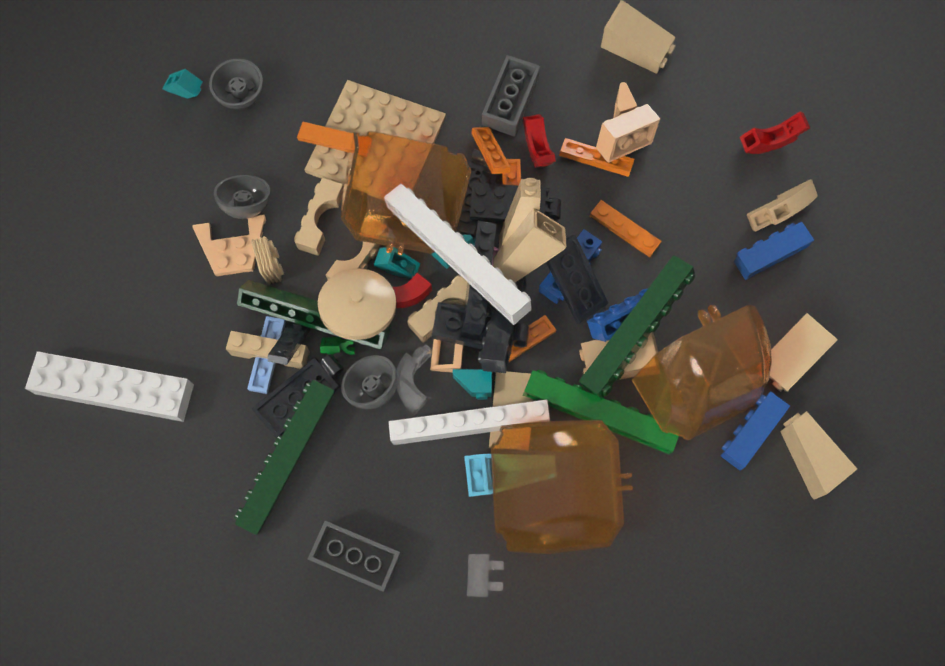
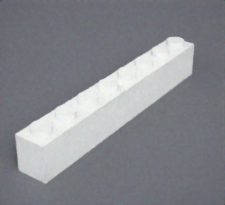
(466, 422)

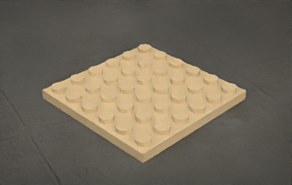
(367, 110)

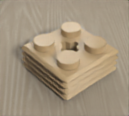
(267, 260)

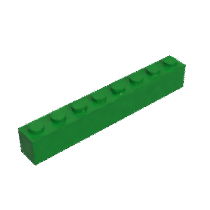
(588, 406)

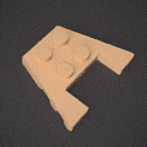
(230, 254)

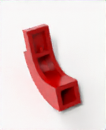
(765, 140)
(537, 141)
(412, 292)

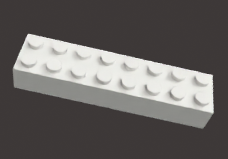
(110, 386)

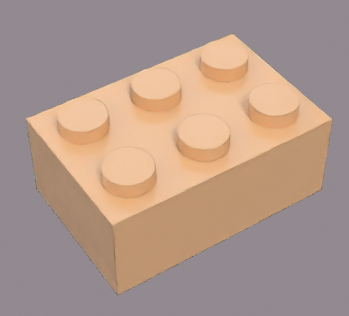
(627, 133)

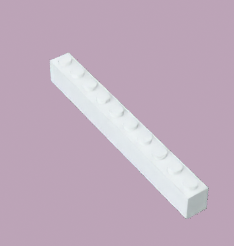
(458, 254)

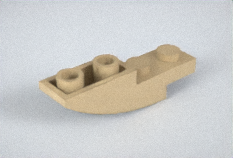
(783, 207)

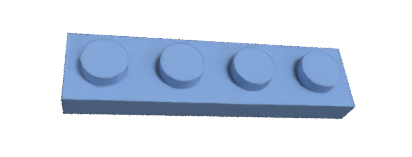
(262, 369)

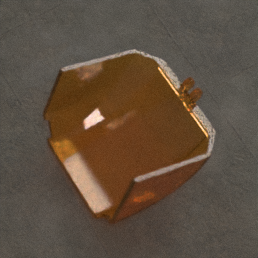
(381, 164)
(708, 373)
(557, 486)

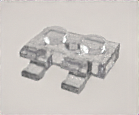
(479, 575)

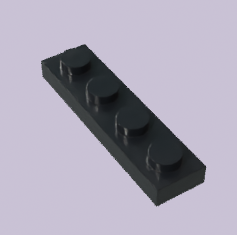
(288, 343)

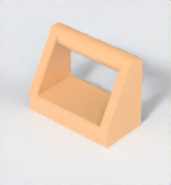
(624, 100)
(457, 362)

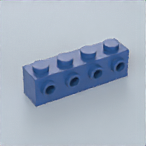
(591, 247)
(773, 250)
(606, 323)
(754, 431)

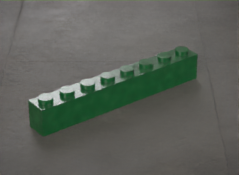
(293, 309)
(637, 327)
(284, 458)

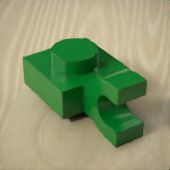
(334, 344)

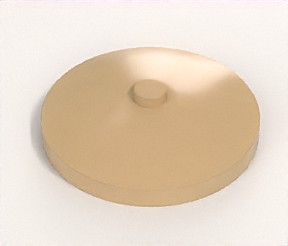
(357, 304)

